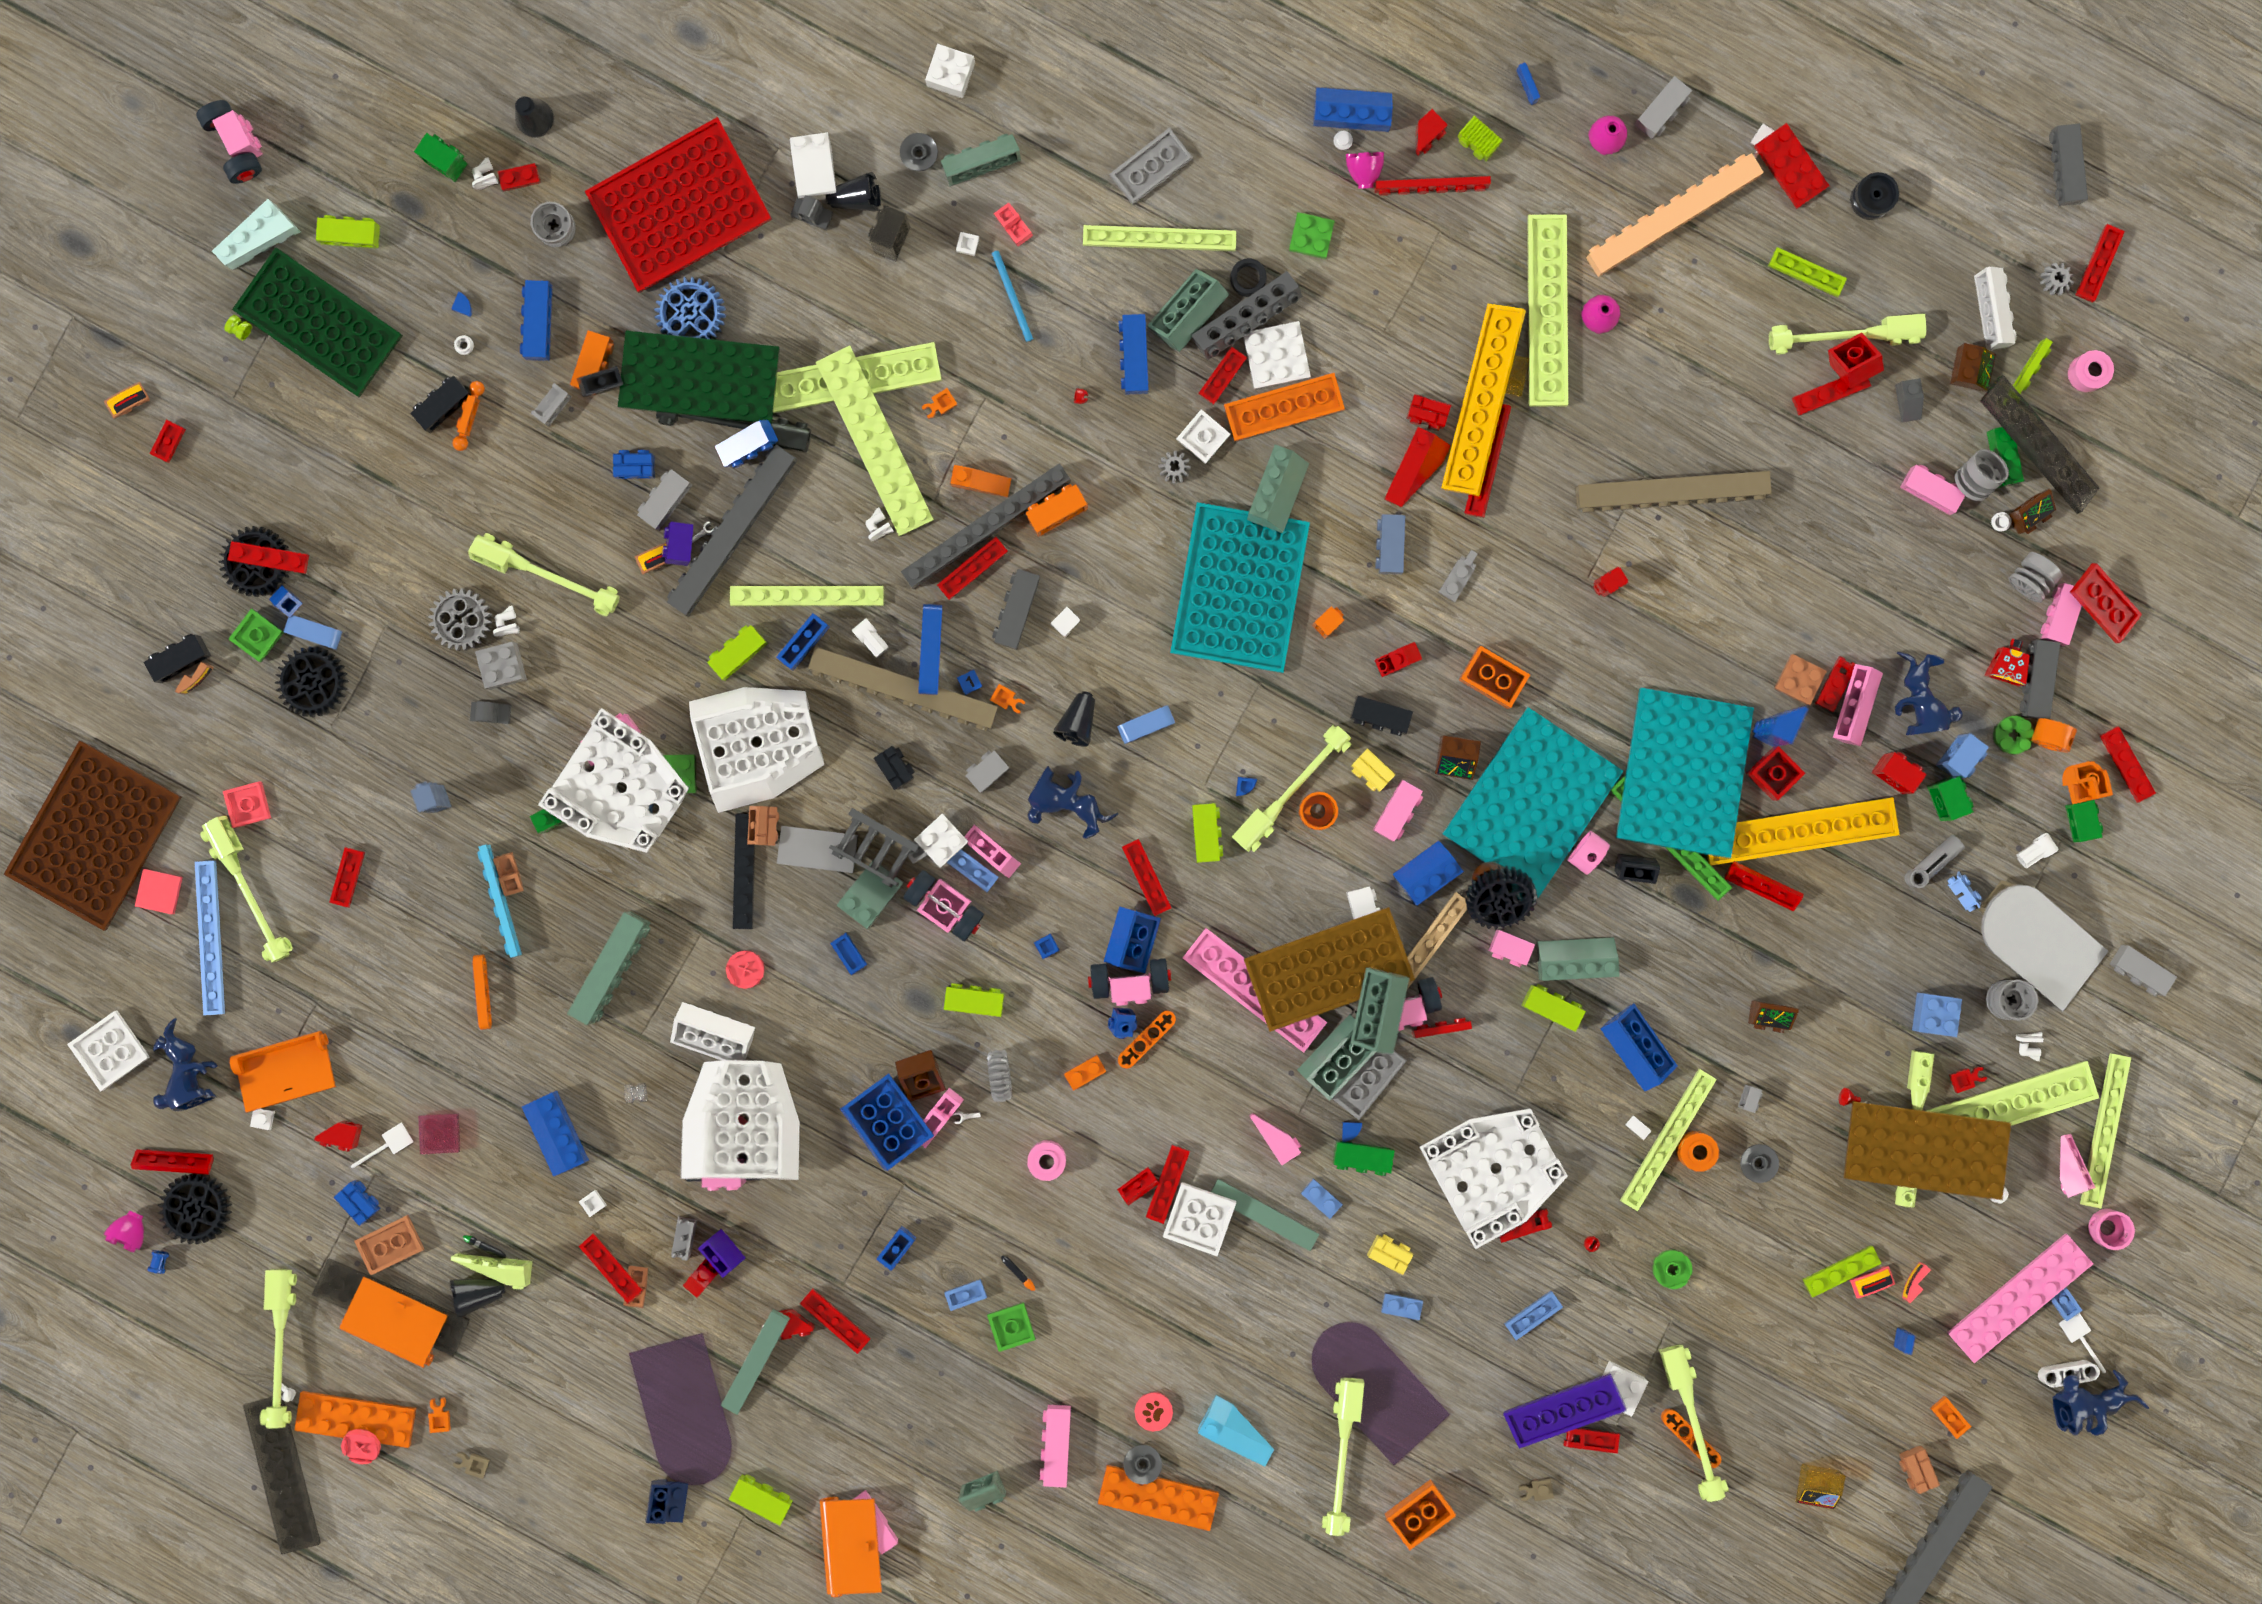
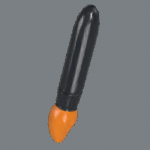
(1018, 1273)

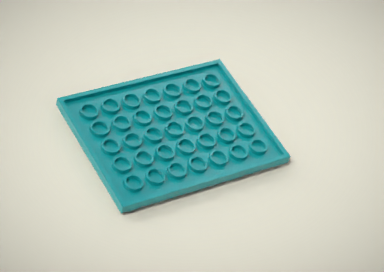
(1239, 589)
(1685, 773)
(1533, 800)

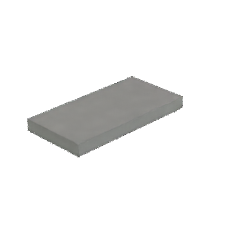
(1151, 166)
(811, 849)
(1368, 1083)

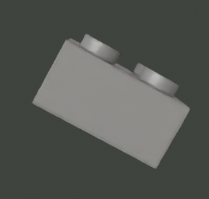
(1750, 1098)

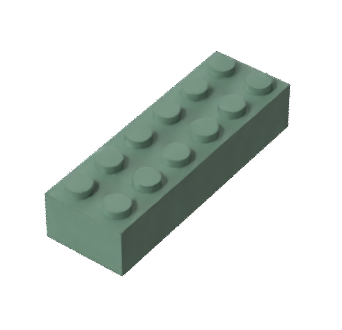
(609, 968)

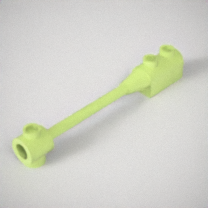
(1892, 329)
(502, 557)
(1260, 823)
(225, 848)
(1919, 1084)
(279, 1300)
(1681, 1377)
(1348, 1410)

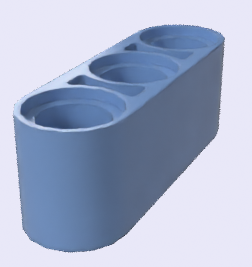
(313, 631)
(1146, 724)

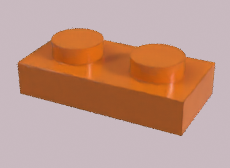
(1085, 1072)
(1950, 1417)

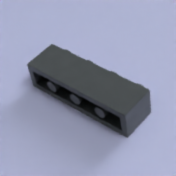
(2068, 164)
(1017, 609)
(2040, 679)

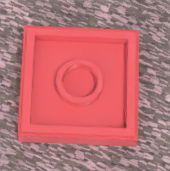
(247, 804)
(158, 891)

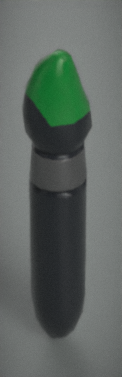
(484, 1246)

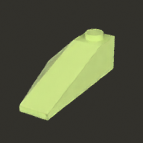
(507, 1271)

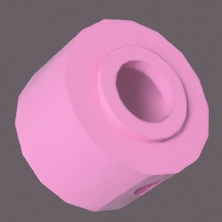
(2082, 379)
(1589, 844)
(1051, 1148)
(2122, 1227)

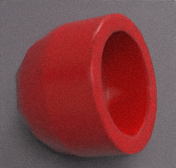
(1079, 396)
(1589, 1241)

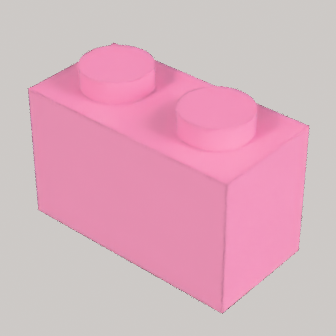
(1511, 948)

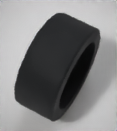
(1249, 262)

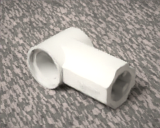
(868, 634)
(2041, 848)

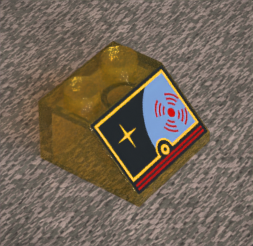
(1820, 1486)

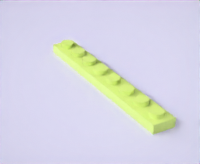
(1159, 238)
(806, 595)
(2106, 1128)
(1668, 1139)

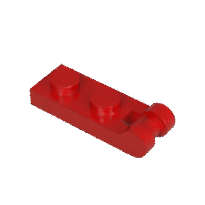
(1835, 685)
(1529, 1226)
(1593, 1440)

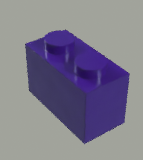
(678, 543)
(721, 1253)

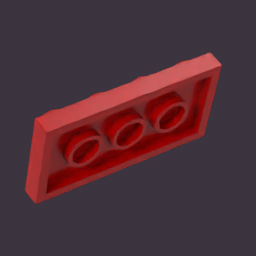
(1791, 165)
(2105, 603)

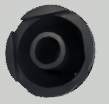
(533, 116)
(856, 194)
(1077, 720)
(474, 1294)

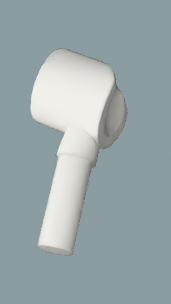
(703, 532)
(966, 1116)
(288, 1394)

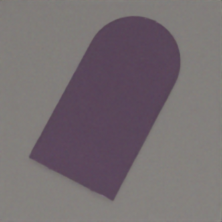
(1395, 1403)
(683, 1409)

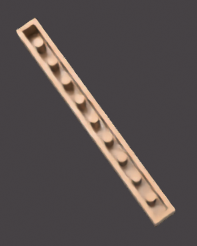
(1675, 214)

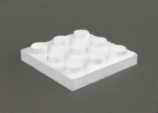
(1276, 355)
(108, 1050)
(1199, 1219)

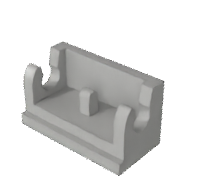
(551, 405)
(684, 1238)

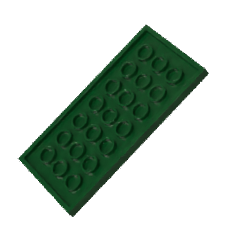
(317, 322)
(698, 377)

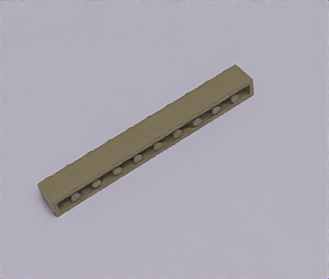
(1673, 490)
(902, 688)

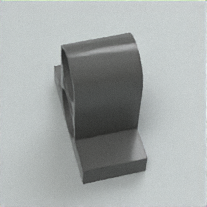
(811, 212)
(490, 712)

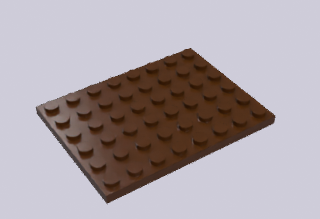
(92, 835)

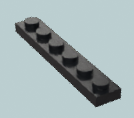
(743, 875)

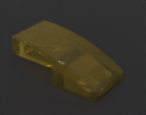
(1517, 375)

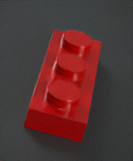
(1222, 375)
(347, 877)
(1441, 1028)

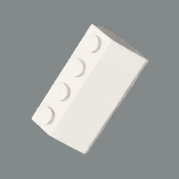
(1995, 308)
(711, 1033)

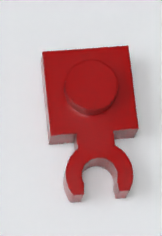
(1964, 1079)

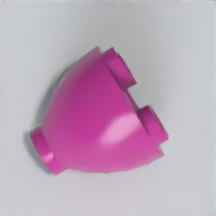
(1604, 140)
(1365, 168)
(1596, 319)
(127, 1231)

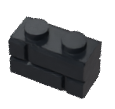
(599, 381)
(894, 767)
(1637, 868)

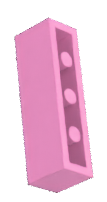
(1857, 705)
(1056, 1445)

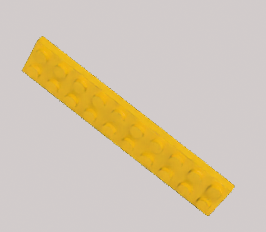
(1483, 399)
(1812, 830)

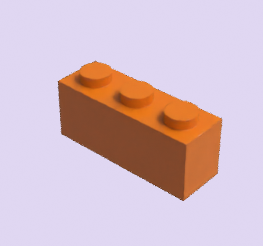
(592, 356)

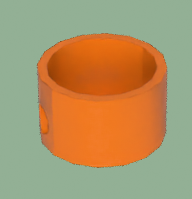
(2054, 735)
(1329, 805)
(1685, 1151)

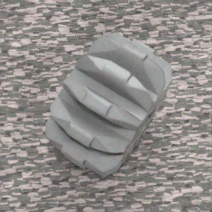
(2057, 286)
(1181, 466)

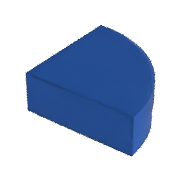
(462, 305)
(1245, 785)
(1350, 1130)

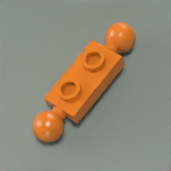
(469, 409)

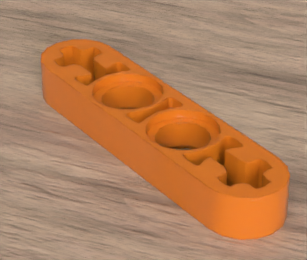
(482, 992)
(1149, 1042)
(1690, 1438)

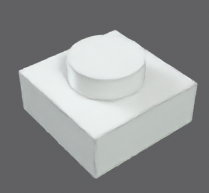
(967, 244)
(262, 1118)
(592, 1203)

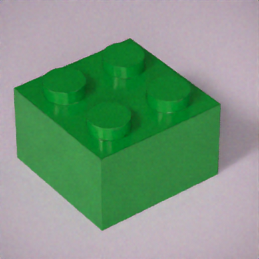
(441, 157)
(1950, 798)

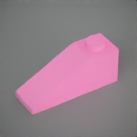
(992, 851)
(1279, 1141)
(2073, 1172)

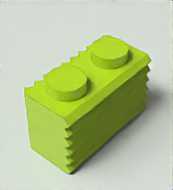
(1479, 139)

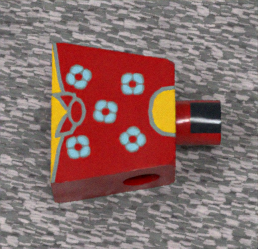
(2010, 664)

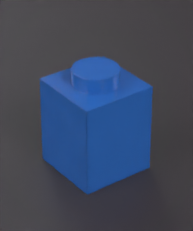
(285, 601)

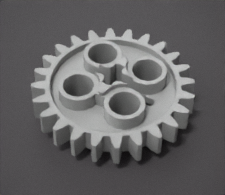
(449, 606)

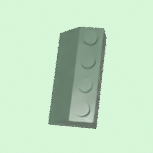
(981, 160)
(1188, 309)
(1278, 489)
(1577, 959)
(1379, 1011)
(1335, 1060)

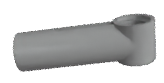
(1948, 850)

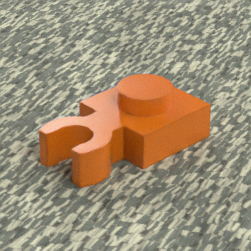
(942, 402)
(1004, 697)
(439, 1419)

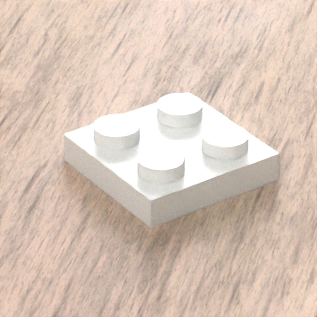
(1203, 436)
(941, 840)

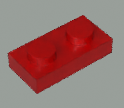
(519, 177)
(167, 441)
(1138, 1186)

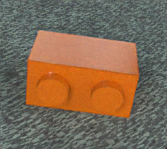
(1328, 621)

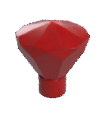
(1846, 1097)

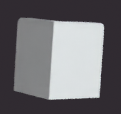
(1065, 622)

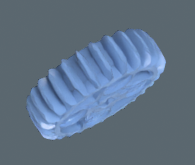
(692, 305)

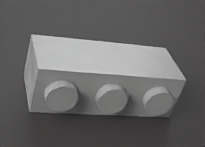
(1663, 108)
(664, 499)
(2142, 971)

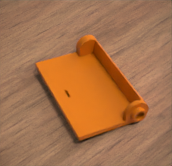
(294, 1064)
(393, 1322)
(850, 1546)

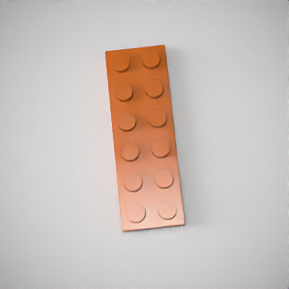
(1284, 407)
(339, 1415)
(1159, 1499)

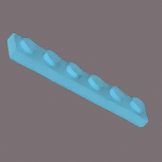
(501, 907)

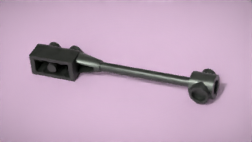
(788, 435)

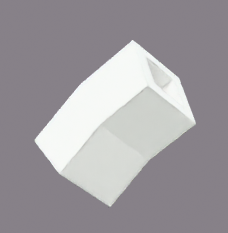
(1638, 1127)

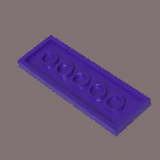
(1565, 1411)

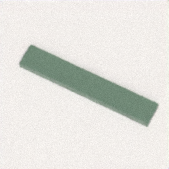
(1267, 1216)
(755, 1361)

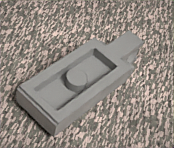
(1458, 577)

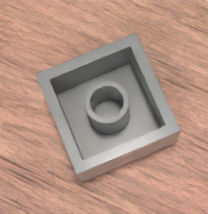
(501, 665)

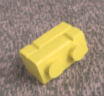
(1372, 770)
(1390, 1254)

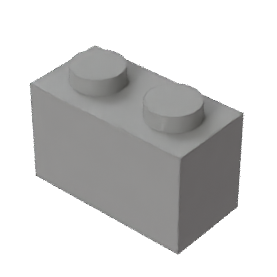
(987, 771)

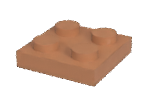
(1800, 679)

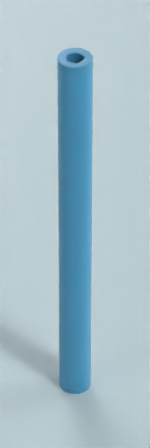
(1012, 296)

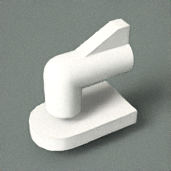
(483, 181)
(877, 533)
(501, 629)
(2033, 1053)

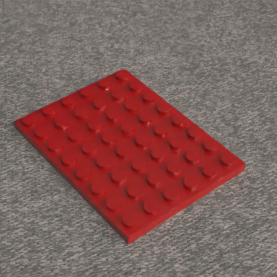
(678, 205)

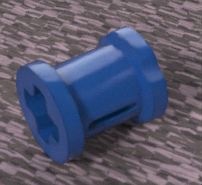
(158, 1262)

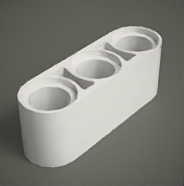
(2059, 1372)

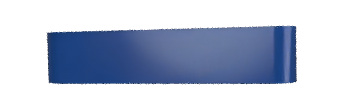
(930, 649)

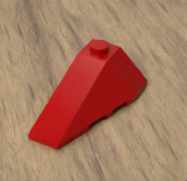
(1420, 461)

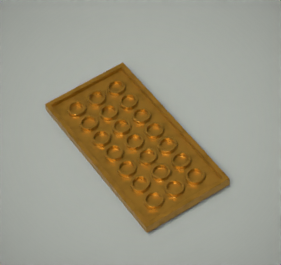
(1325, 968)
(1927, 1150)

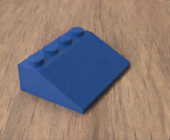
(886, 1122)

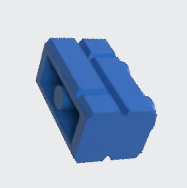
(634, 465)
(357, 1202)
(896, 1248)

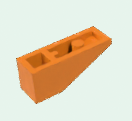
(980, 481)

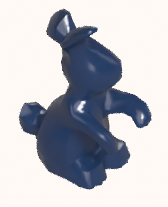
(1929, 711)
(1052, 798)
(182, 1089)
(2076, 1404)

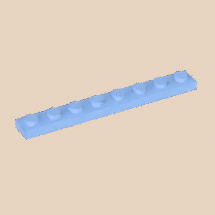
(209, 937)

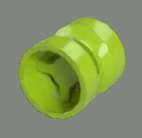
(236, 326)

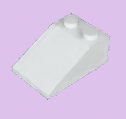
(813, 165)

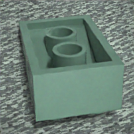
(868, 897)
(982, 1491)

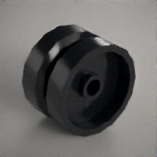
(1878, 185)

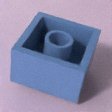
(1963, 756)
(1937, 1014)

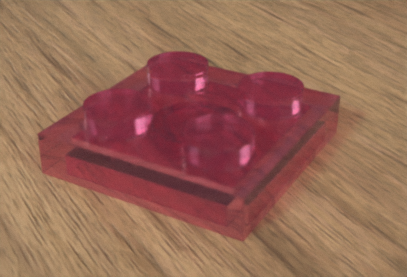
(439, 1133)

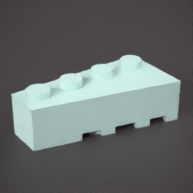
(255, 235)

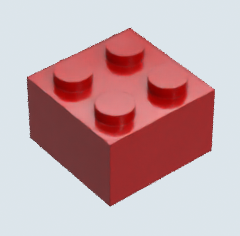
(1856, 360)
(1775, 773)
(1899, 773)

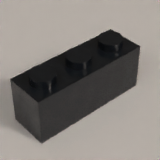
(440, 404)
(177, 658)
(1381, 716)

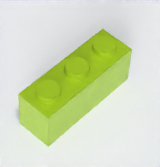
(347, 232)
(736, 652)
(1207, 832)
(974, 1000)
(1553, 1007)
(761, 1499)

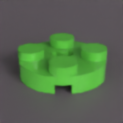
(2006, 743)
(1682, 1273)

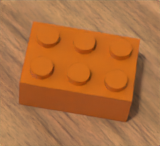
(1056, 509)
(1494, 677)
(1420, 1514)

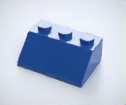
(1427, 873)
(1132, 940)

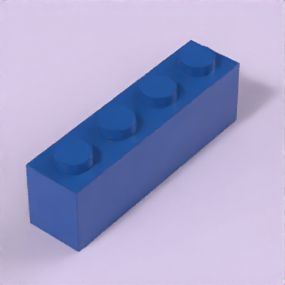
(537, 320)
(1135, 354)

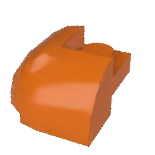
(2086, 782)

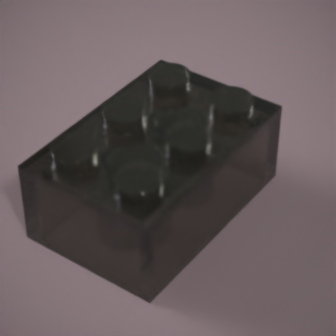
(889, 232)

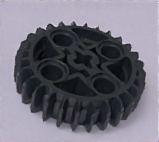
(235, 575)
(319, 684)
(1505, 891)
(201, 1204)

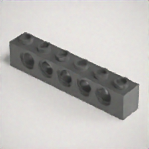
(1252, 307)

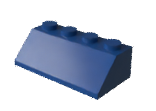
(1353, 109)
(1779, 728)
(1639, 1047)
(555, 1133)

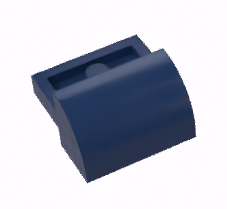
(666, 1501)

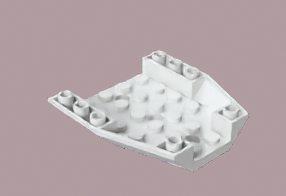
(747, 772)
(591, 798)
(715, 1136)
(1501, 1199)

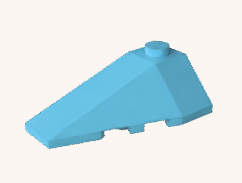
(1233, 1431)

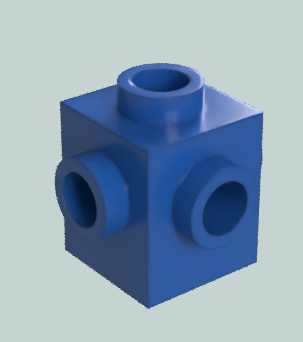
(1122, 1023)

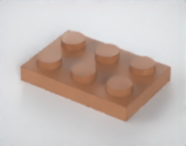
(389, 1245)

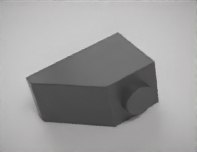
(1910, 399)

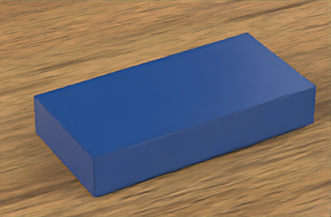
(1528, 83)
(848, 953)
(1904, 1341)

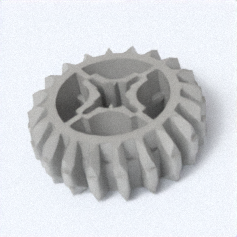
(999, 1075)

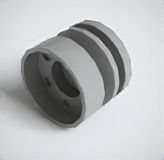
(545, 216)
(1981, 475)
(2035, 577)
(2022, 999)

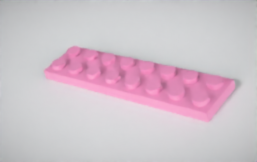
(1229, 972)
(2020, 1298)

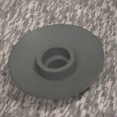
(915, 143)
(1768, 1167)
(1150, 1457)

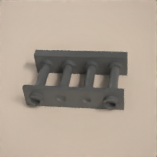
(874, 829)

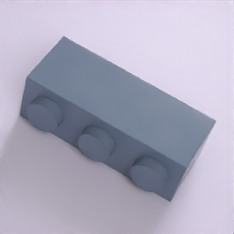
(1390, 544)
(430, 797)

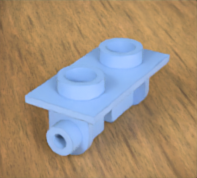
(1970, 897)

